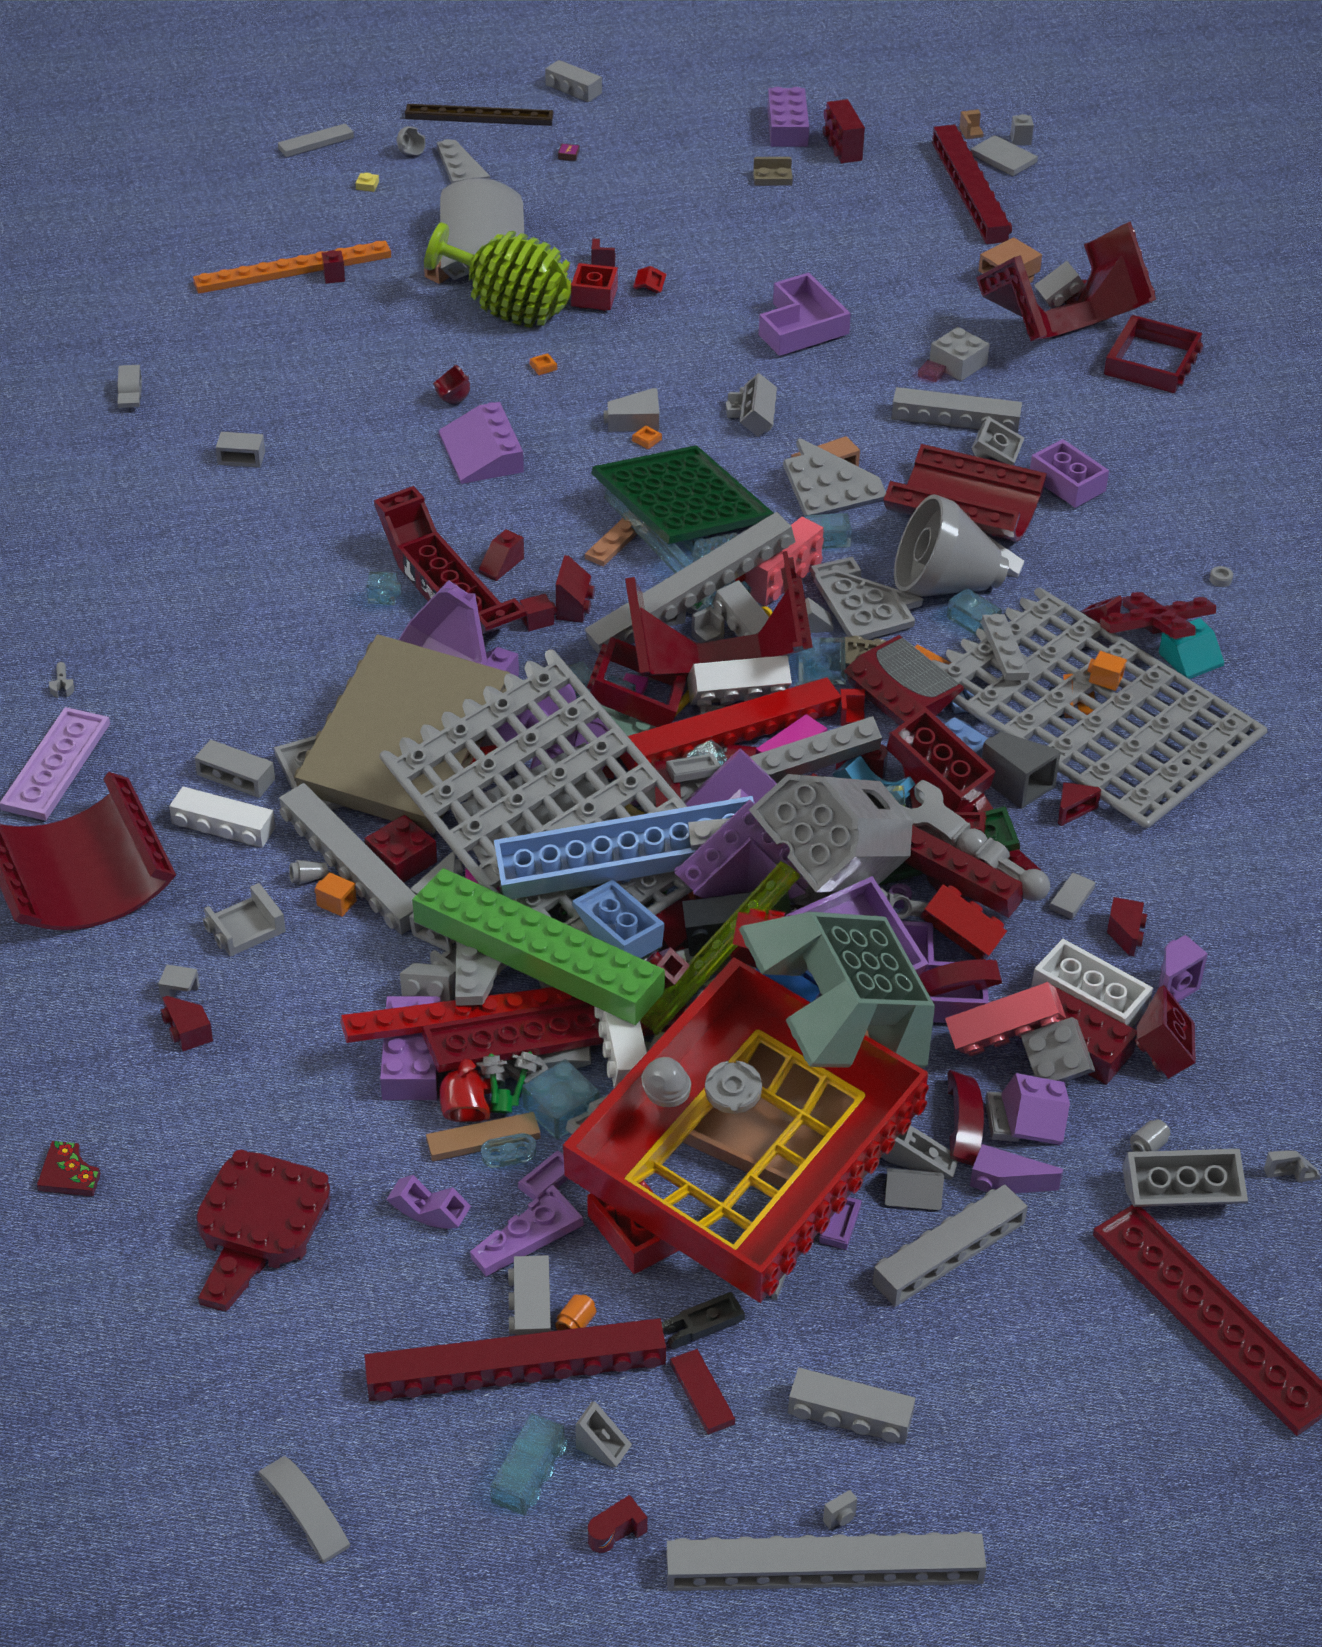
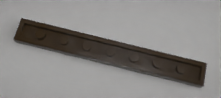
(479, 114)

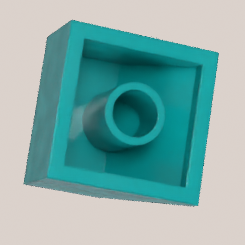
(1194, 653)

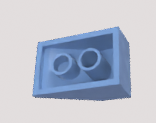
(620, 919)

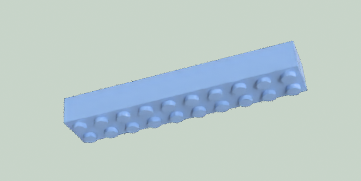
(602, 850)

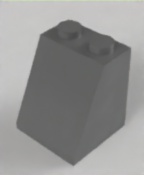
(1021, 766)

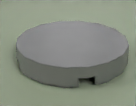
(733, 1087)

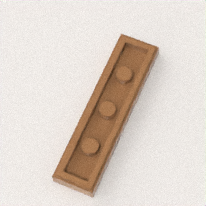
(471, 1137)

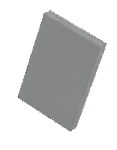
(1004, 155)

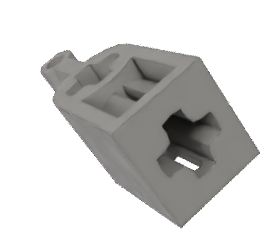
(129, 386)

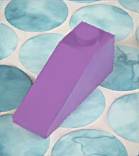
(1018, 1173)

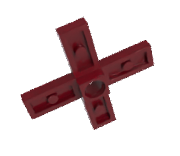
(1156, 617)

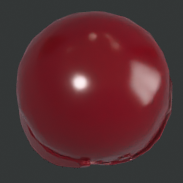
(453, 385)

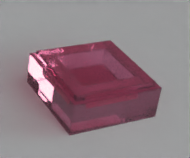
(931, 371)

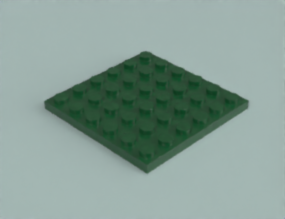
(681, 494)

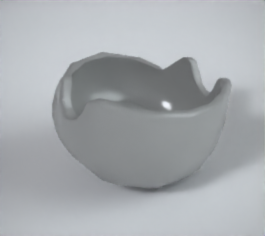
(410, 141)

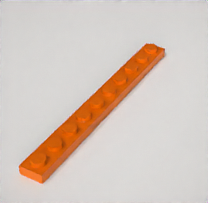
(287, 267)

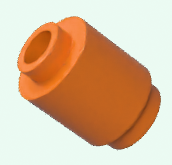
(576, 1313)

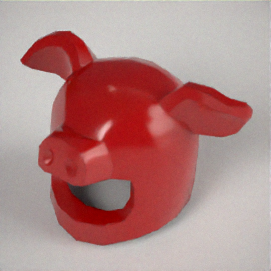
(464, 1093)

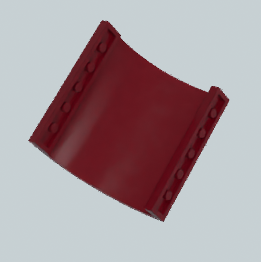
(990, 492)
(85, 865)

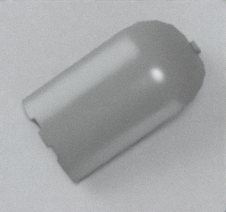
(475, 214)

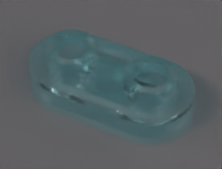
(505, 1150)

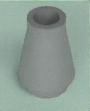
(307, 871)

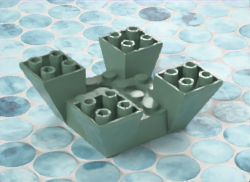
(861, 980)

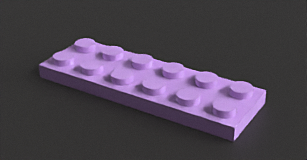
(55, 764)

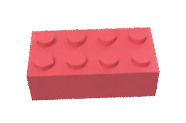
(767, 579)
(1005, 1019)

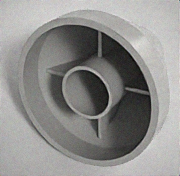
(946, 552)

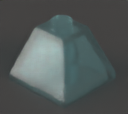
(823, 661)

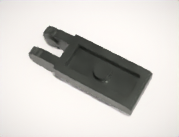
(703, 1319)

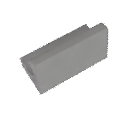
(914, 1189)

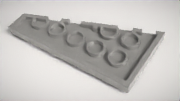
(474, 975)

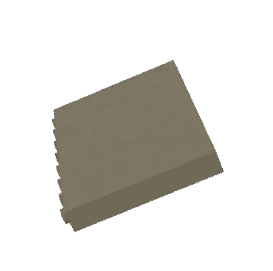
(388, 699)

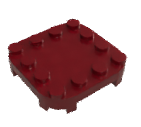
(263, 1207)

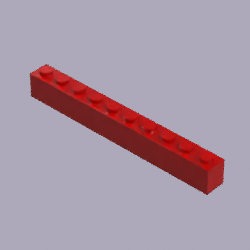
(736, 722)

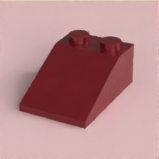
(1167, 1034)

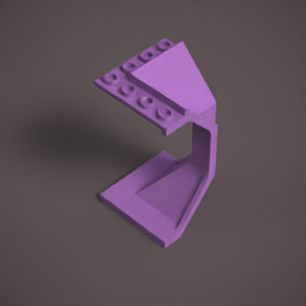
(741, 849)

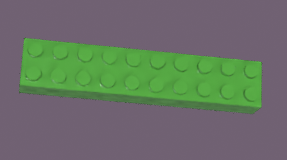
(539, 946)

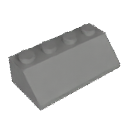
(1184, 1177)

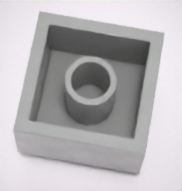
(960, 353)
(1058, 1051)

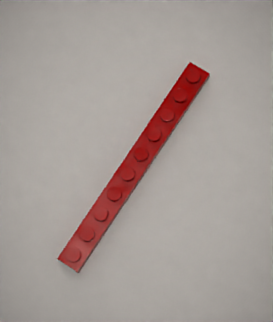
(411, 1019)

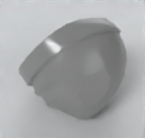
(666, 1082)

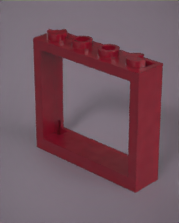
(1159, 333)
(626, 700)

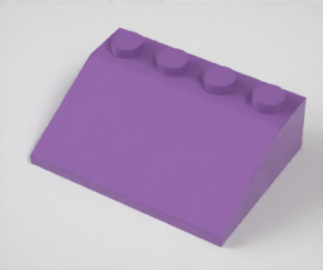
(482, 444)

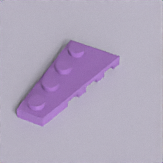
(533, 1229)

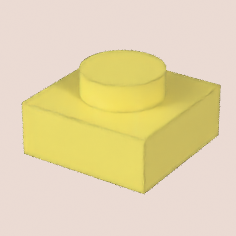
(367, 182)

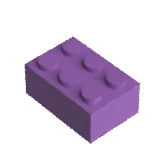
(1070, 473)

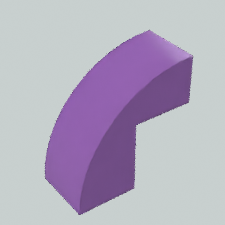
(437, 1209)

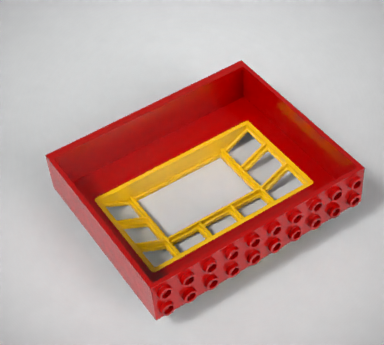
(633, 1136)

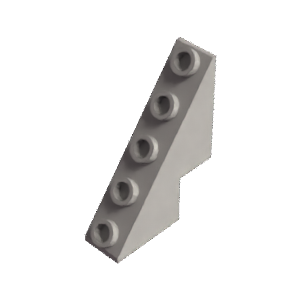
(422, 932)

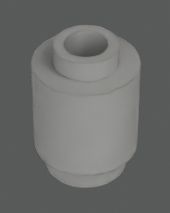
(1150, 1136)

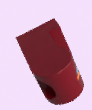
(615, 1524)

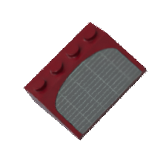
(902, 680)

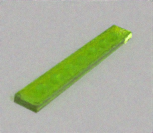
(717, 949)

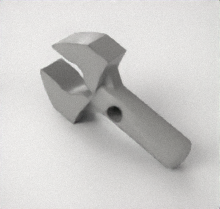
(61, 681)

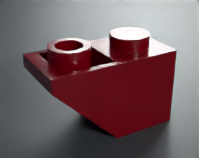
(1125, 922)
(187, 1021)

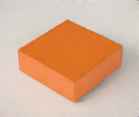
(543, 364)
(647, 437)

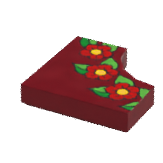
(67, 1172)

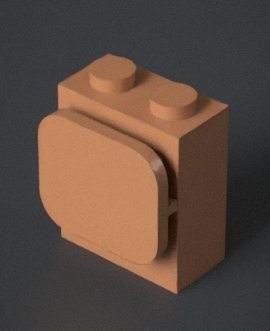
(1008, 250)

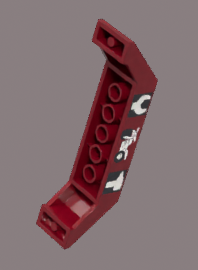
(432, 562)

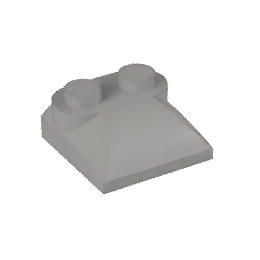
(997, 442)

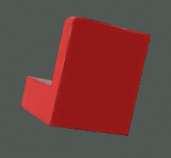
(650, 278)
(851, 705)

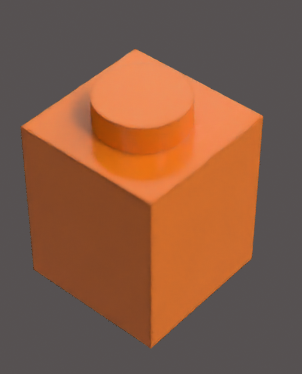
(1107, 670)
(335, 894)

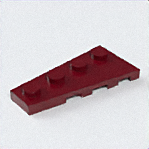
(229, 1278)

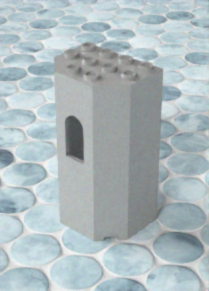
(836, 828)

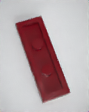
(702, 1391)

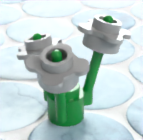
(493, 1068)

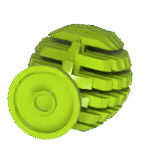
(510, 275)

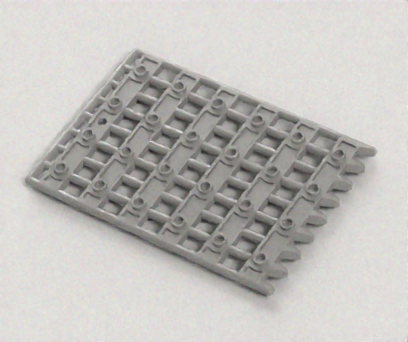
(1106, 715)
(537, 790)

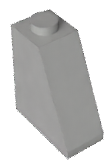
(633, 412)

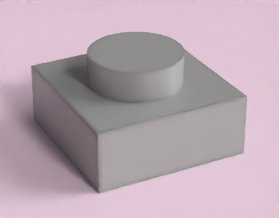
(840, 1510)

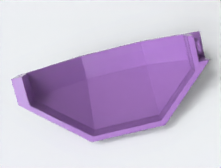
(449, 625)

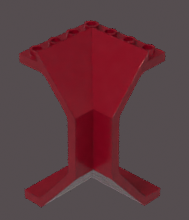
(1114, 287)
(668, 652)

